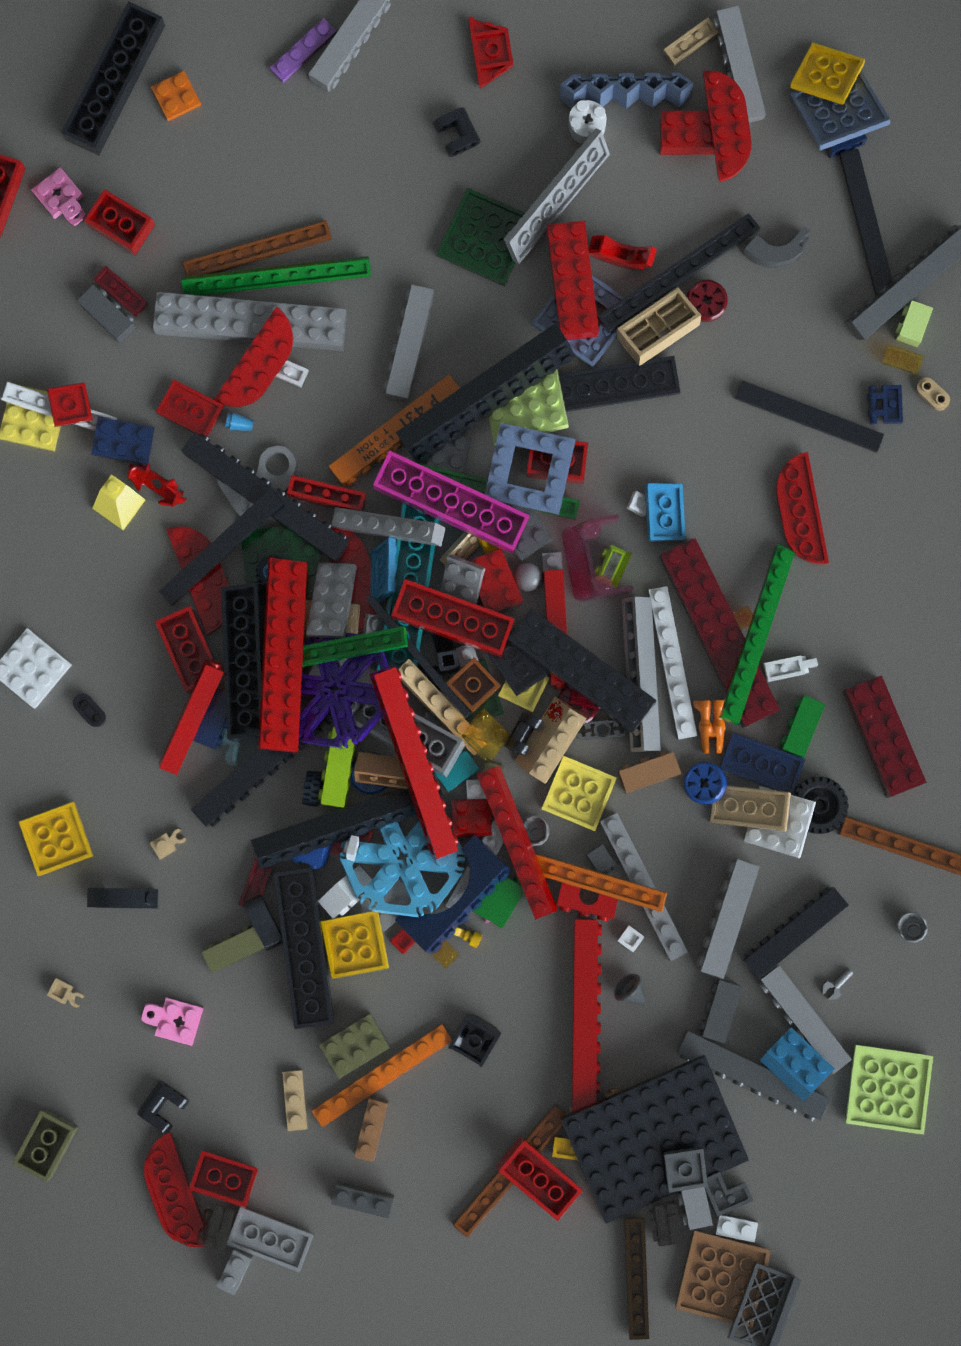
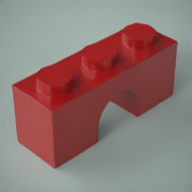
(569, 899)

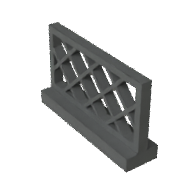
(781, 1309)

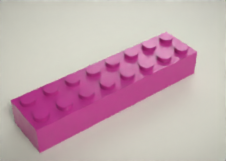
(450, 502)

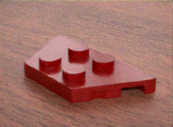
(490, 50)

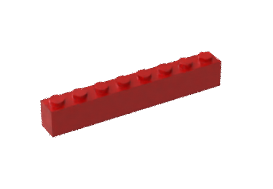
(517, 842)

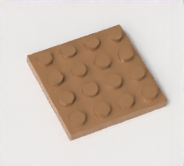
(718, 1275)

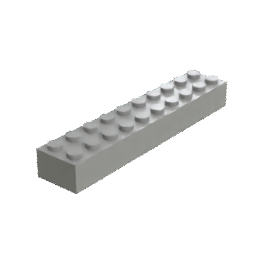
(243, 319)

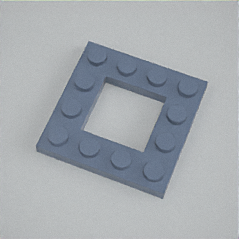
(585, 350)
(512, 436)

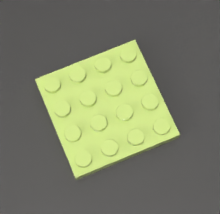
(537, 409)
(889, 1089)

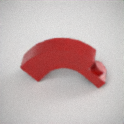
(621, 255)

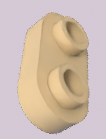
(931, 395)

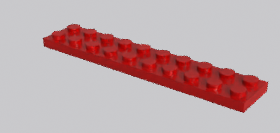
(282, 655)

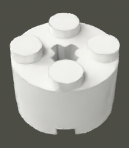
(583, 112)

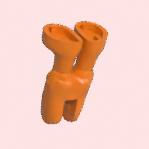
(710, 730)

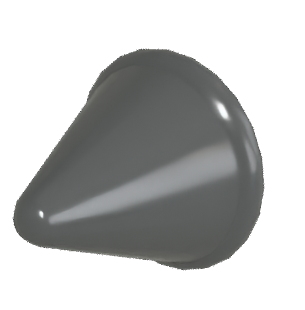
(630, 990)

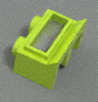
(614, 564)

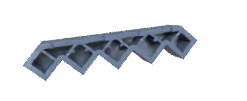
(627, 89)

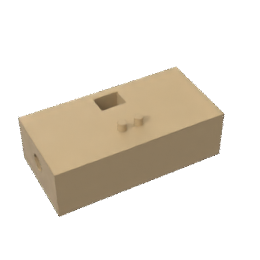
(669, 316)

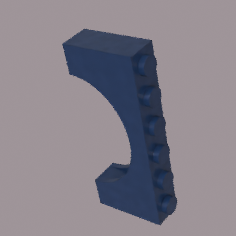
(485, 873)

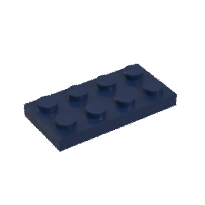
(762, 764)

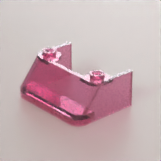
(579, 561)

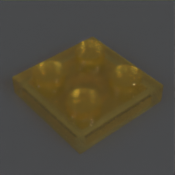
(485, 735)

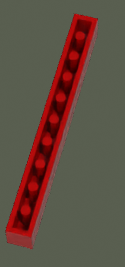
(413, 761)
(585, 1013)

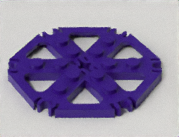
(339, 706)

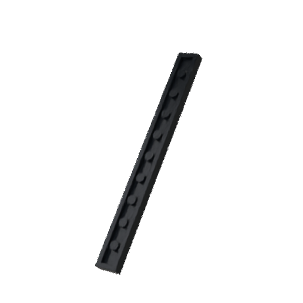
(678, 273)

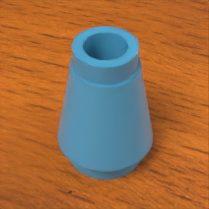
(238, 422)

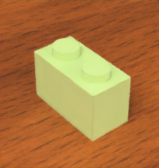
(914, 323)

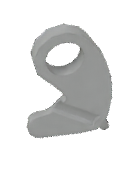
(282, 481)

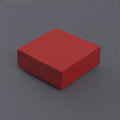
(402, 941)

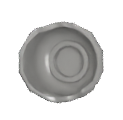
(528, 577)
(537, 830)
(912, 927)

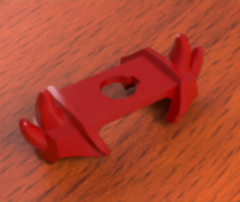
(169, 491)

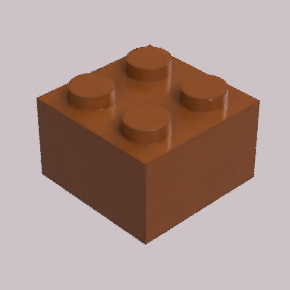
(473, 685)

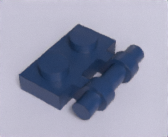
(891, 404)

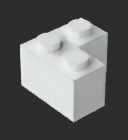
(342, 895)

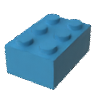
(797, 1064)

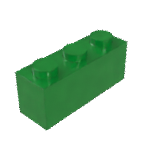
(801, 726)

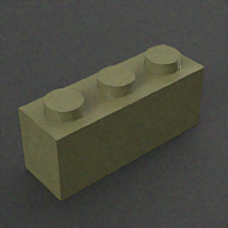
(232, 949)

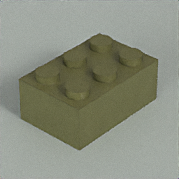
(354, 1045)
(45, 1145)

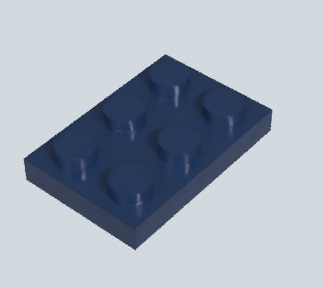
(122, 441)

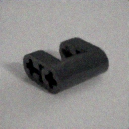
(465, 128)
(521, 732)
(156, 1100)

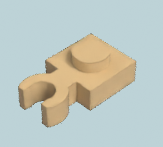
(166, 845)
(62, 991)

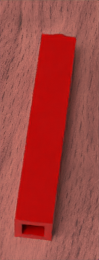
(555, 608)
(191, 716)

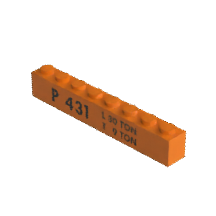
(377, 444)

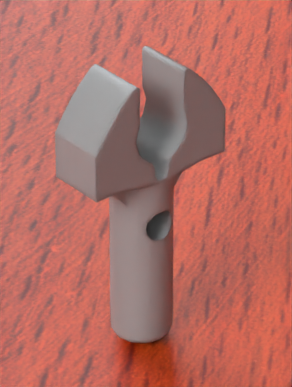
(837, 984)

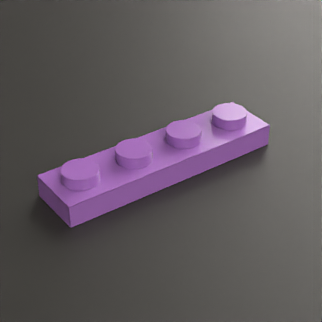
(303, 50)

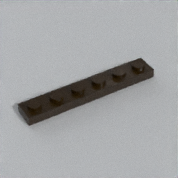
(636, 1278)

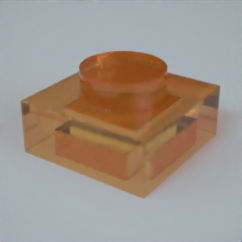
(743, 617)

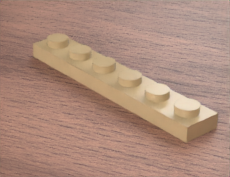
(434, 701)

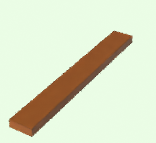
(258, 249)
(901, 845)
(499, 1184)

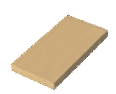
(752, 808)

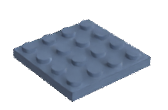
(836, 123)

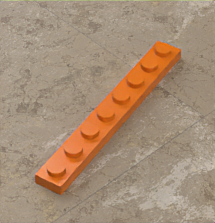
(602, 883)
(382, 1075)

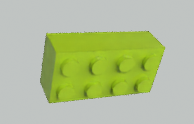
(337, 774)

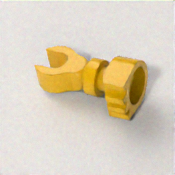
(466, 935)

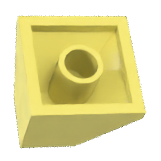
(117, 502)

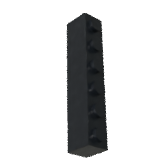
(795, 932)

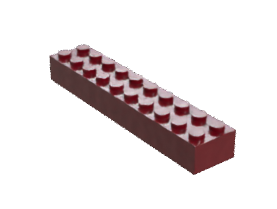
(715, 624)

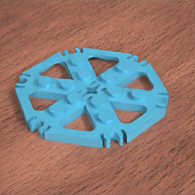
(410, 873)

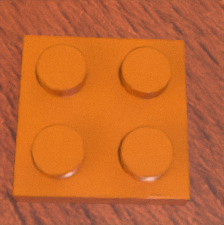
(176, 95)

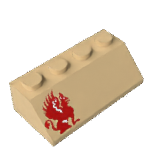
(551, 742)

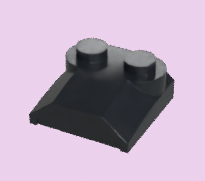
(475, 1039)

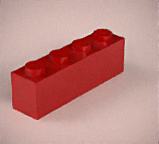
(325, 494)

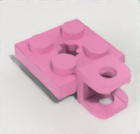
(64, 204)
(167, 1013)

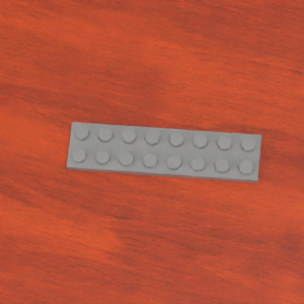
(557, 196)

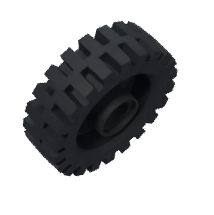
(833, 799)

